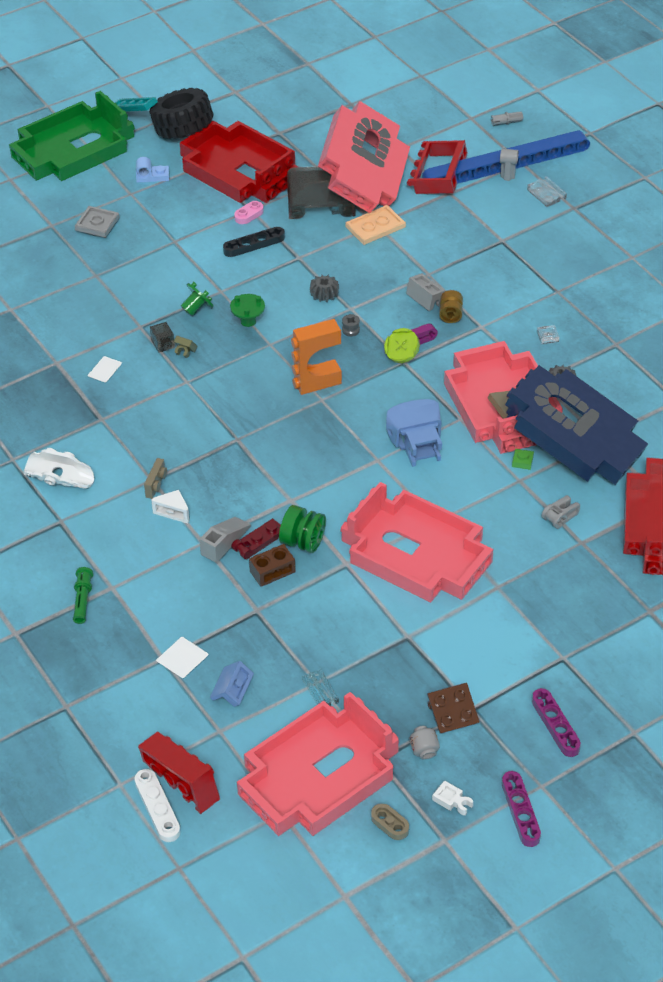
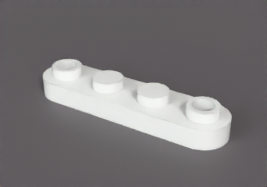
(157, 805)

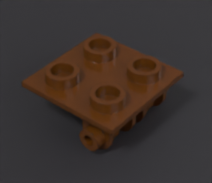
(453, 708)

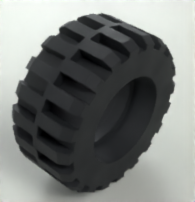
(181, 113)

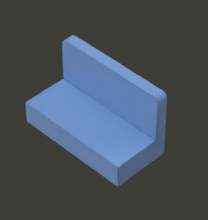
(232, 683)

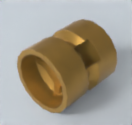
(451, 306)

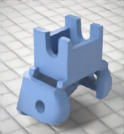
(421, 426)

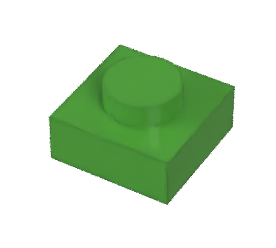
(523, 459)

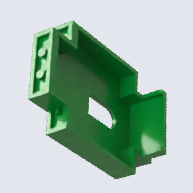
(47, 147)

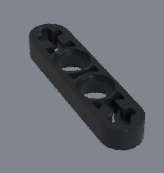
(272, 236)

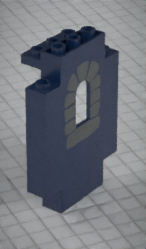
(595, 443)

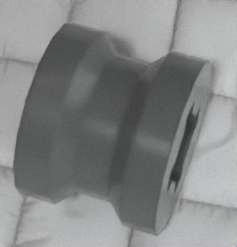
(350, 325)

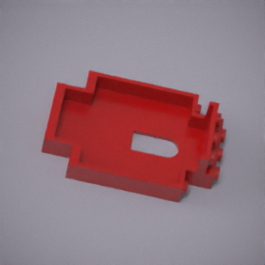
(219, 151)
(645, 516)

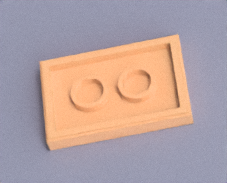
(375, 224)

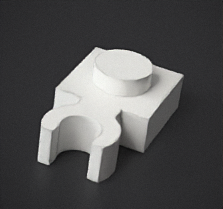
(450, 797)

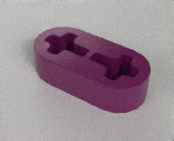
(425, 333)

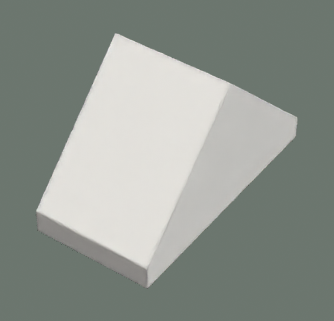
(171, 506)

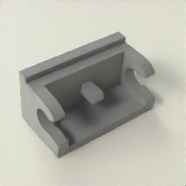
(424, 291)

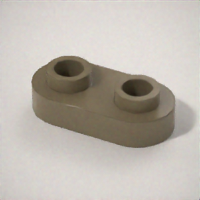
(391, 822)

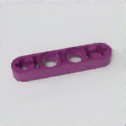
(555, 722)
(521, 808)

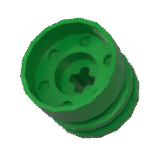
(302, 528)

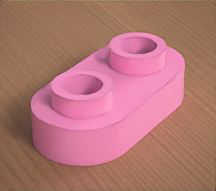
(248, 212)

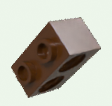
(272, 565)

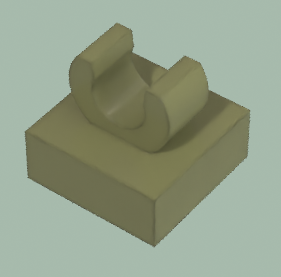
(184, 344)

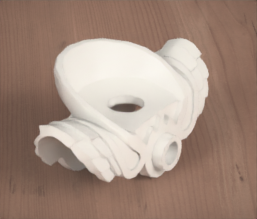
(74, 472)

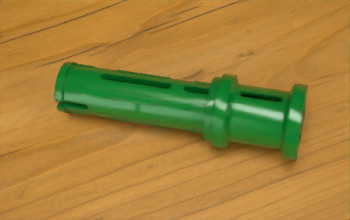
(82, 588)

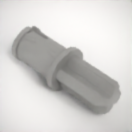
(506, 118)

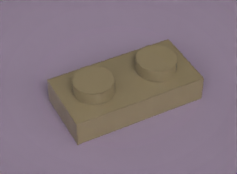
(154, 478)

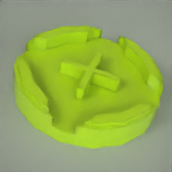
(401, 345)

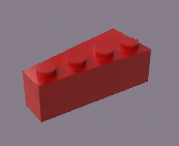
(181, 770)

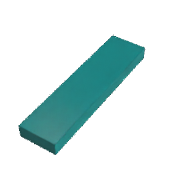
(136, 104)

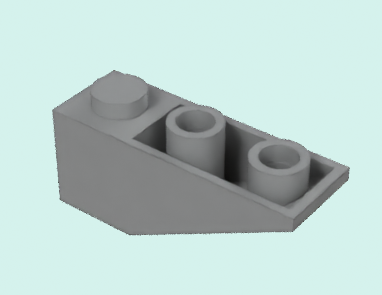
(220, 538)

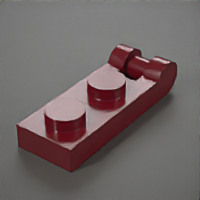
(257, 539)

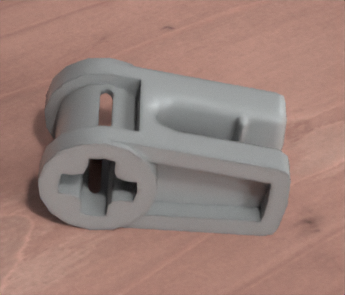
(561, 511)

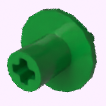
(196, 299)
(247, 308)

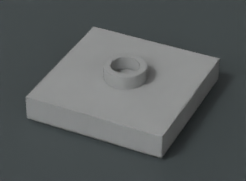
(97, 221)

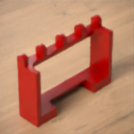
(453, 148)

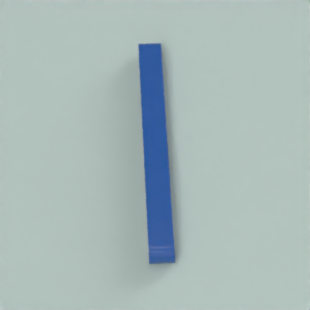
(529, 154)

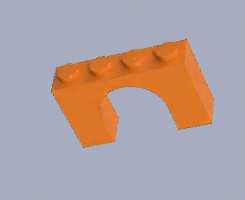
(305, 343)

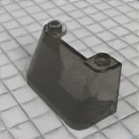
(309, 189)

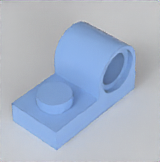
(147, 173)

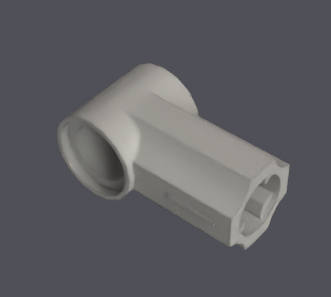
(509, 161)

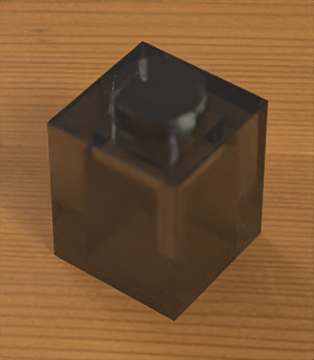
(162, 337)

